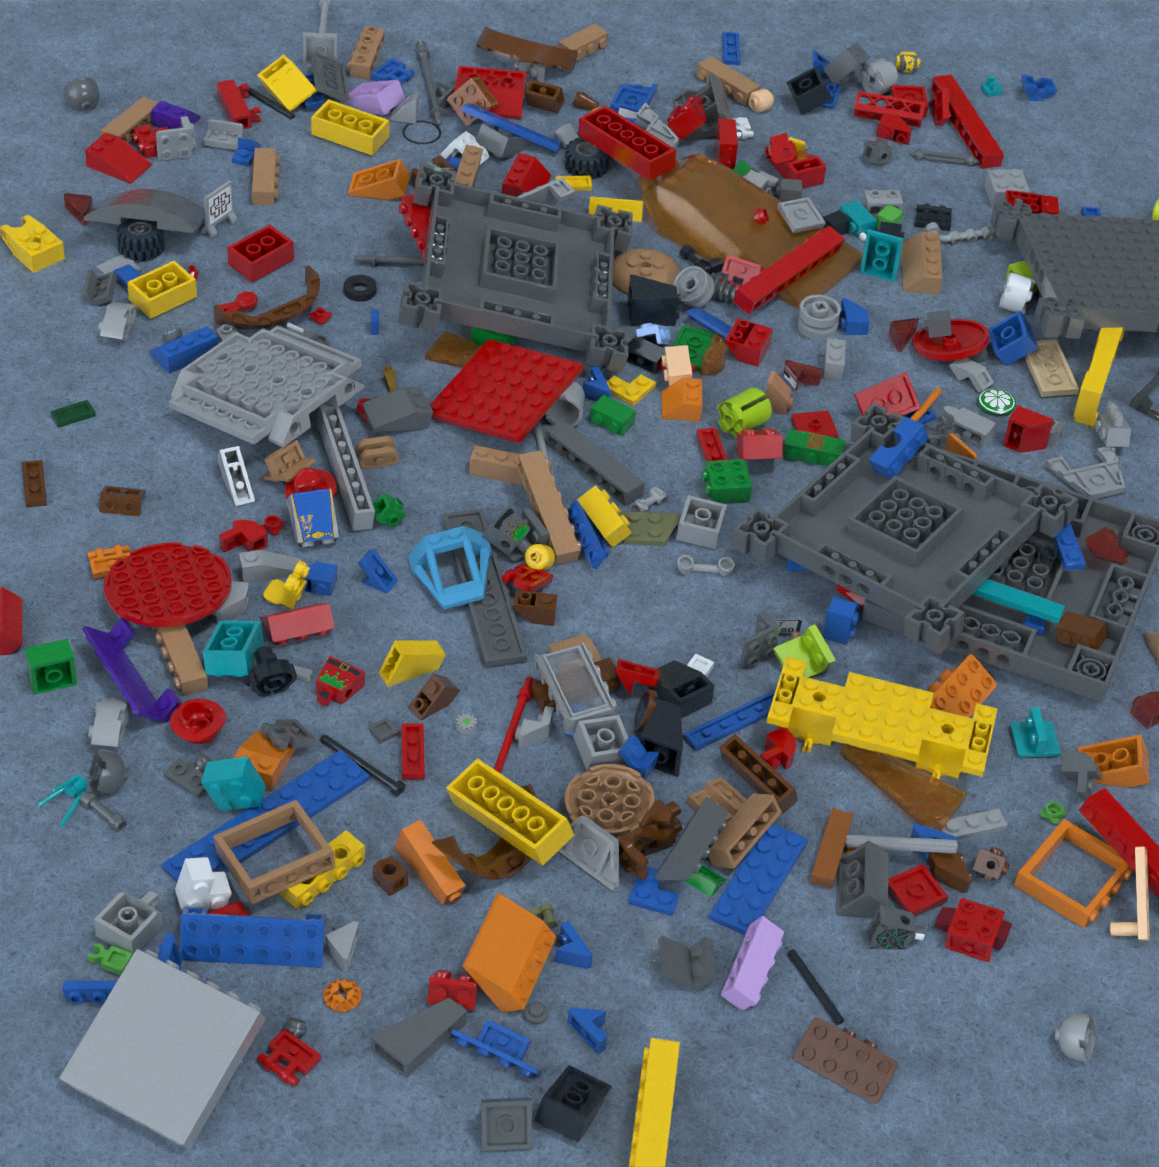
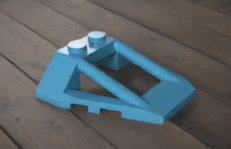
(424, 558)

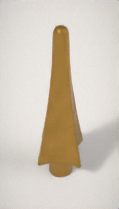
(390, 378)

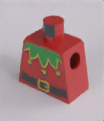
(338, 682)

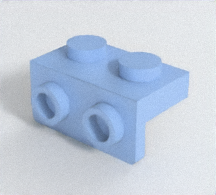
(650, 330)

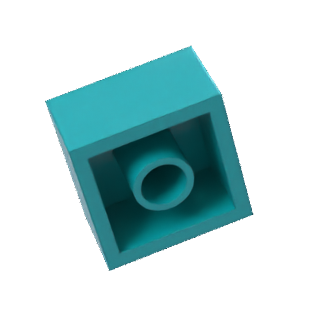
(233, 784)

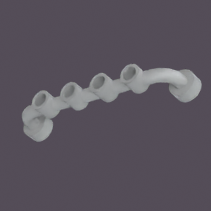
(956, 238)

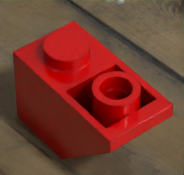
(894, 129)

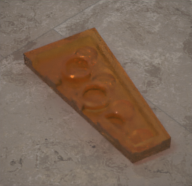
(452, 350)

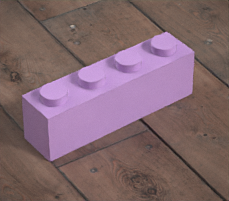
(752, 963)

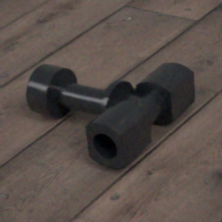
(711, 266)

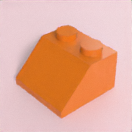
(683, 400)

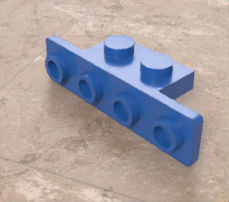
(588, 535)
(502, 1043)

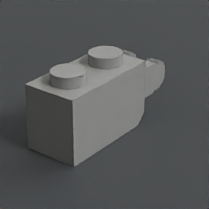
(969, 425)

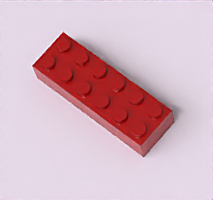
(627, 143)

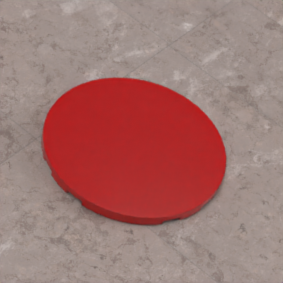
(167, 585)

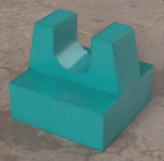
(991, 87)

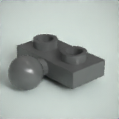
(187, 776)

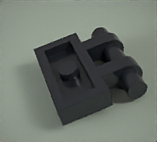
(926, 216)

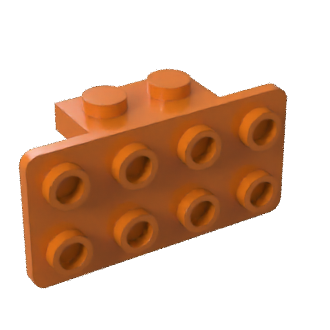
(962, 687)

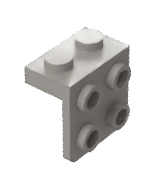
(176, 142)

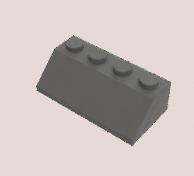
(694, 842)

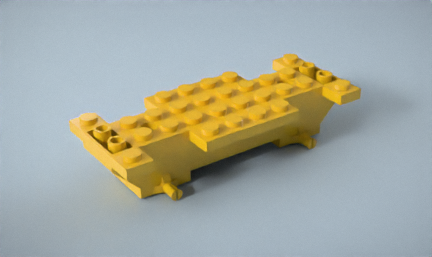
(881, 719)

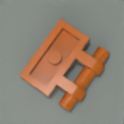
(103, 559)

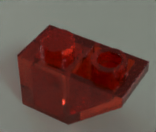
(1104, 547)

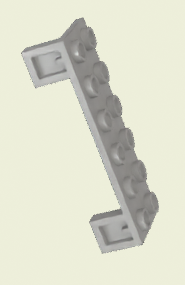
(550, 193)

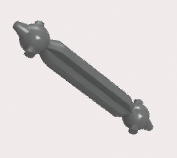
(944, 157)

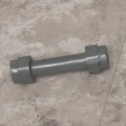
(116, 821)

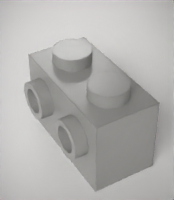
(877, 200)

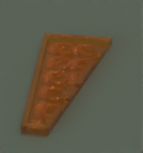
(914, 791)

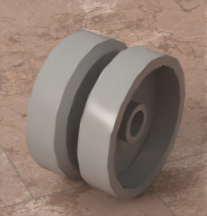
(818, 317)

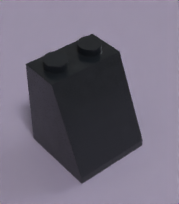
(652, 302)
(665, 736)

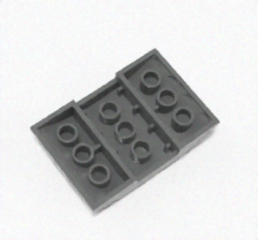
(166, 208)

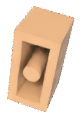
(676, 363)

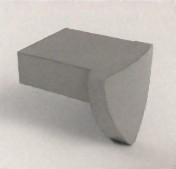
(565, 134)

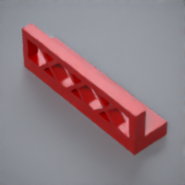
(875, 112)

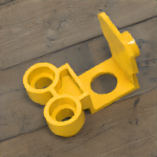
(288, 592)

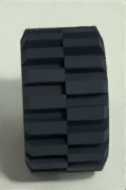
(585, 159)
(140, 239)

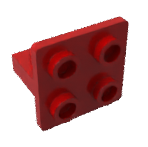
(459, 988)

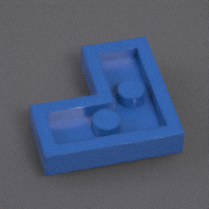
(648, 896)

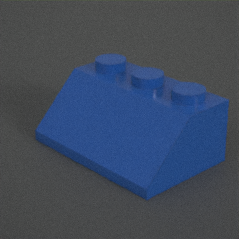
(185, 349)

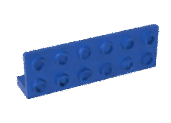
(252, 938)

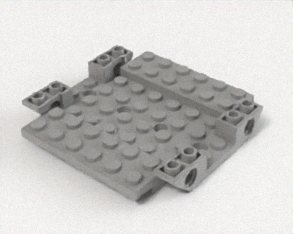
(264, 384)

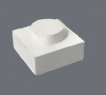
(701, 664)

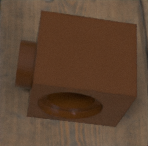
(390, 875)

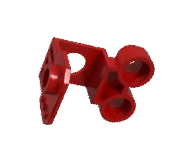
(780, 149)

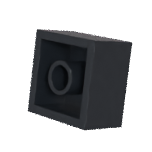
(809, 90)

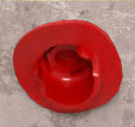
(311, 480)
(198, 720)

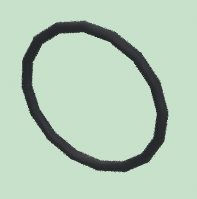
(403, 132)

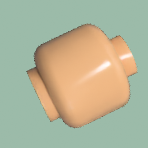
(761, 100)

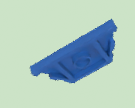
(633, 97)

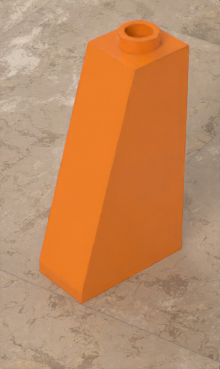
(429, 863)

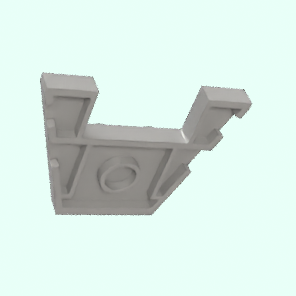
(656, 126)
(1093, 480)

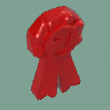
(243, 301)

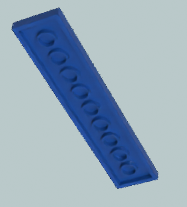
(313, 791)

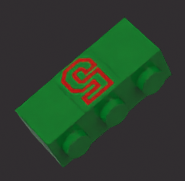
(812, 447)

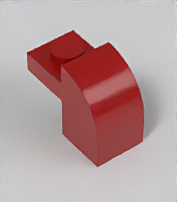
(244, 533)
(780, 747)

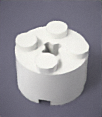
(1016, 293)

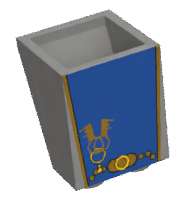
(313, 517)

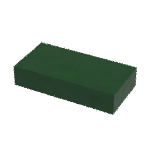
(73, 413)

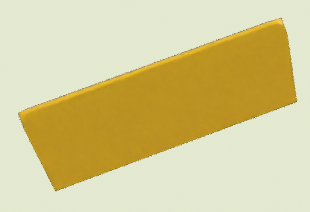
(633, 206)

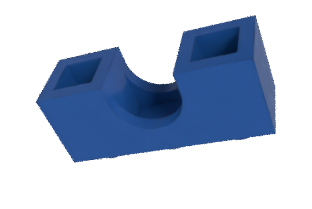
(890, 461)

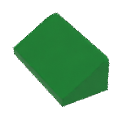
(706, 881)

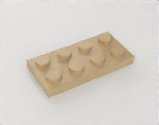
(1051, 370)

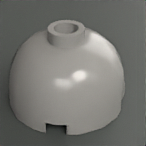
(1077, 1033)

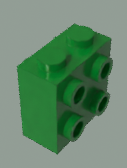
(727, 481)

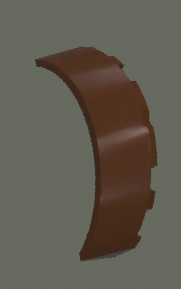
(527, 50)
(274, 316)
(496, 864)

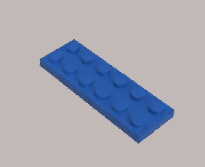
(758, 879)

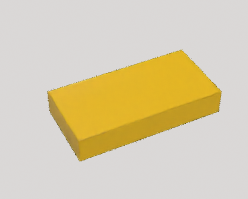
(578, 183)

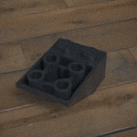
(683, 687)

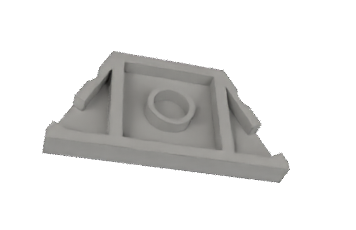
(594, 851)

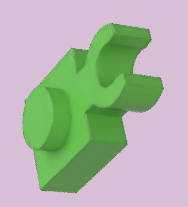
(111, 960)

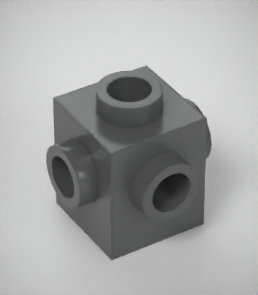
(877, 152)

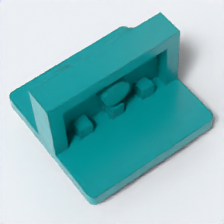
(1035, 736)

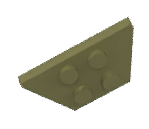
(650, 527)

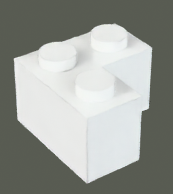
(200, 886)

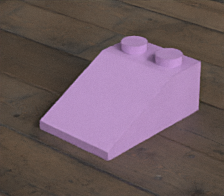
(377, 96)

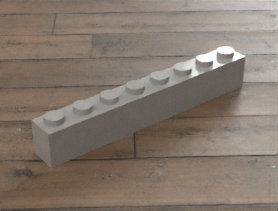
(345, 467)

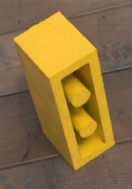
(605, 515)

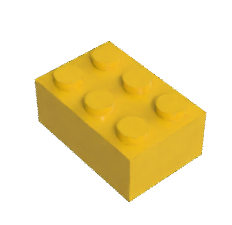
(162, 289)

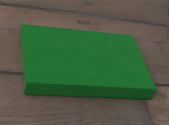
(697, 341)

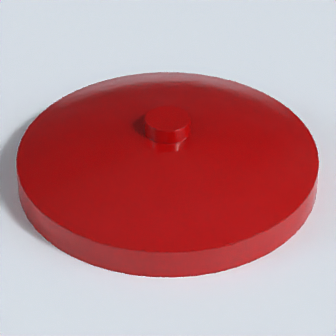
(966, 340)

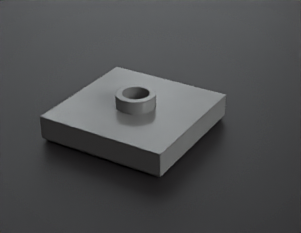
(801, 215)

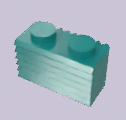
(860, 218)

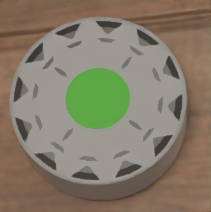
(466, 723)

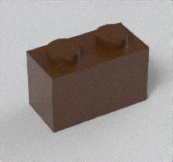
(544, 96)
(1082, 630)

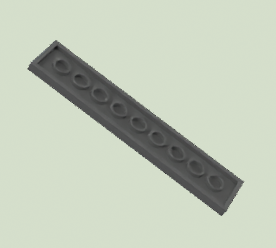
(494, 615)

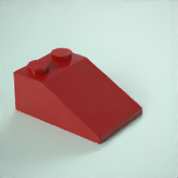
(116, 158)

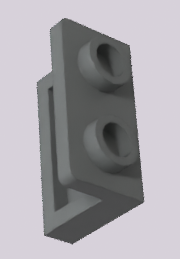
(99, 288)

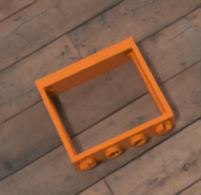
(1058, 901)

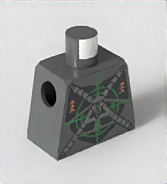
(893, 929)

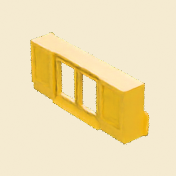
(1097, 375)

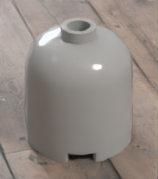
(568, 406)

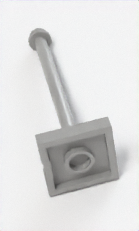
(320, 42)

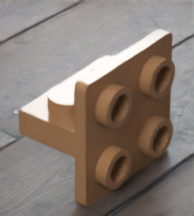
(287, 462)

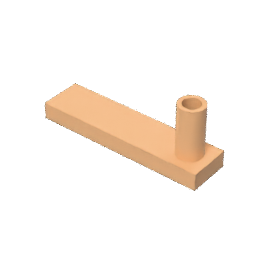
(1142, 927)

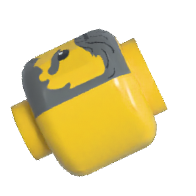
(907, 62)

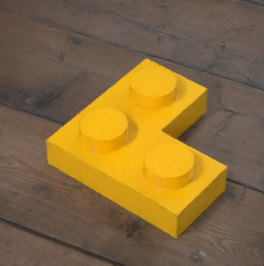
(632, 392)

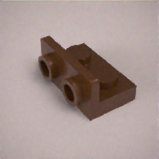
(121, 500)

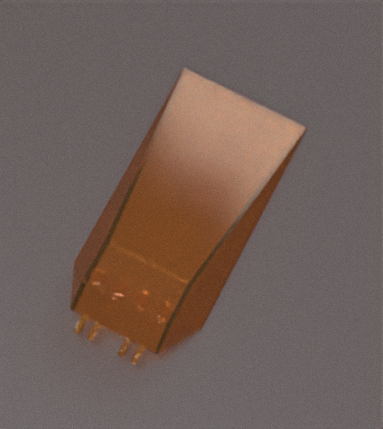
(714, 213)

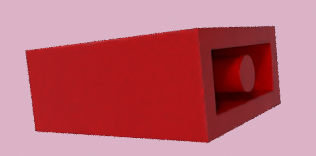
(726, 142)

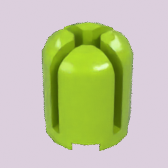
(744, 411)

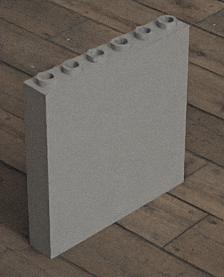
(163, 1047)

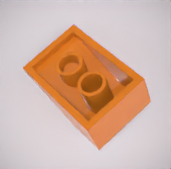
(381, 182)
(266, 758)
(1121, 761)

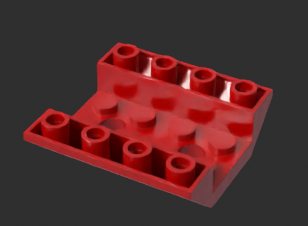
(504, 85)

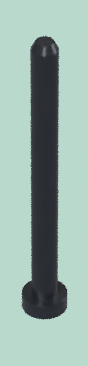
(396, 787)

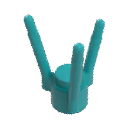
(73, 787)

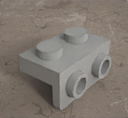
(223, 134)

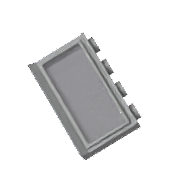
(575, 685)

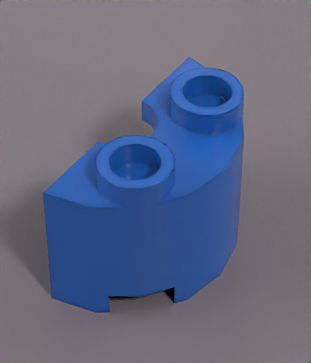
(1038, 89)

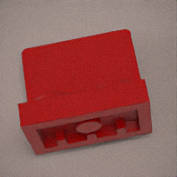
(974, 929)

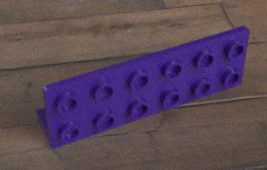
(134, 689)

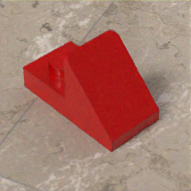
(630, 672)

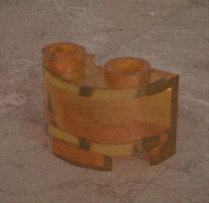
(714, 358)

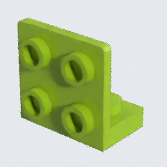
(809, 648)

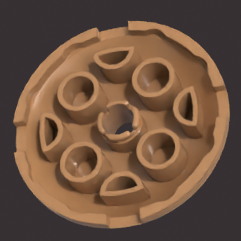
(643, 263)
(614, 785)

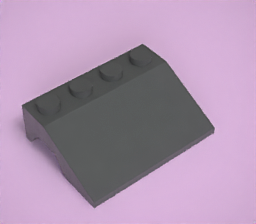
(714, 105)

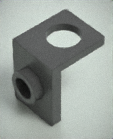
(443, 97)

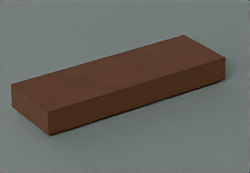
(34, 483)

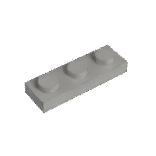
(976, 824)

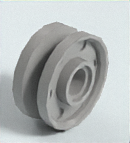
(694, 286)

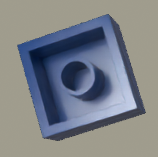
(1012, 338)

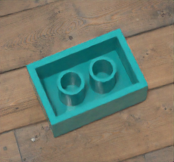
(232, 648)

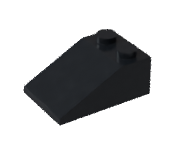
(572, 1103)

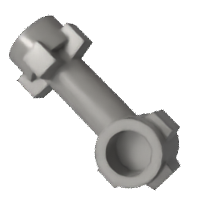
(655, 495)

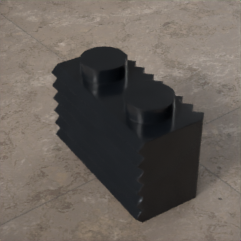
(645, 354)

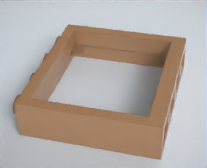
(282, 877)

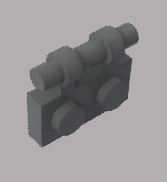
(287, 732)

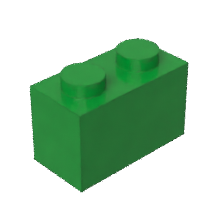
(612, 415)

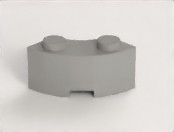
(763, 180)
(118, 320)
(109, 722)

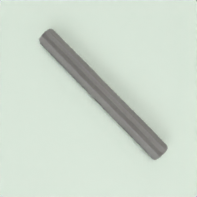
(904, 843)

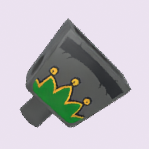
(508, 532)

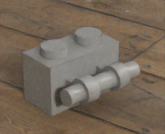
(1113, 427)

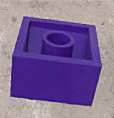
(170, 116)

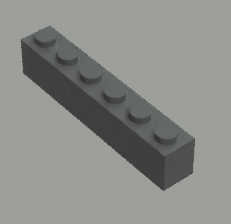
(594, 462)

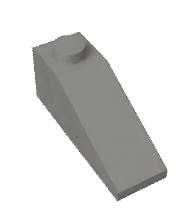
(235, 475)
(265, 566)

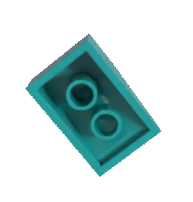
(882, 255)

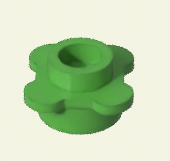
(1056, 808)

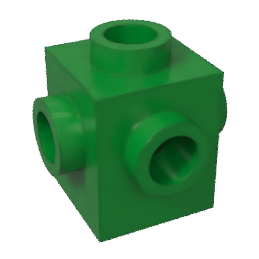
(389, 510)

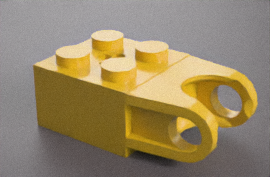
(33, 244)

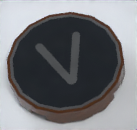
(645, 709)

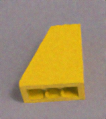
(411, 659)

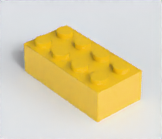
(350, 127)

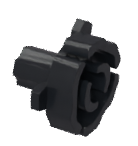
(270, 674)

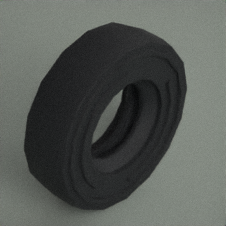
(360, 296)

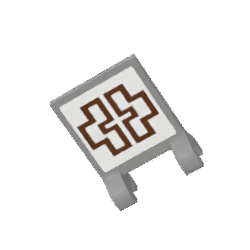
(218, 207)

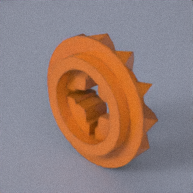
(336, 1001)

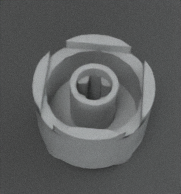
(878, 76)

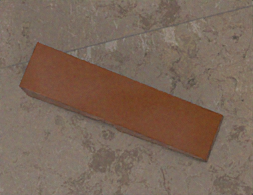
(831, 848)

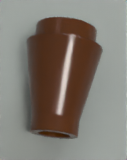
(584, 101)

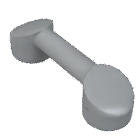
(686, 566)

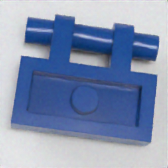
(391, 70)

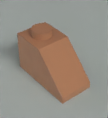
(778, 394)

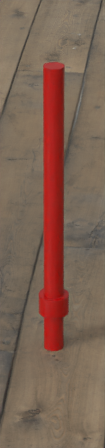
(523, 697)

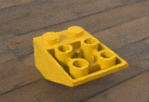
(286, 83)

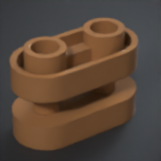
(377, 452)

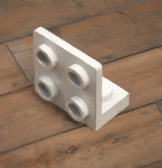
(459, 144)

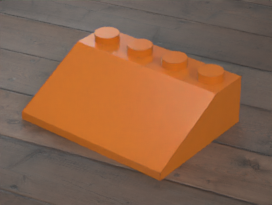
(509, 954)

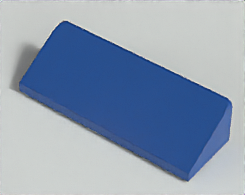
(709, 322)

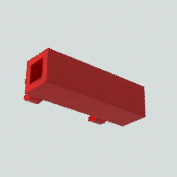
(234, 104)

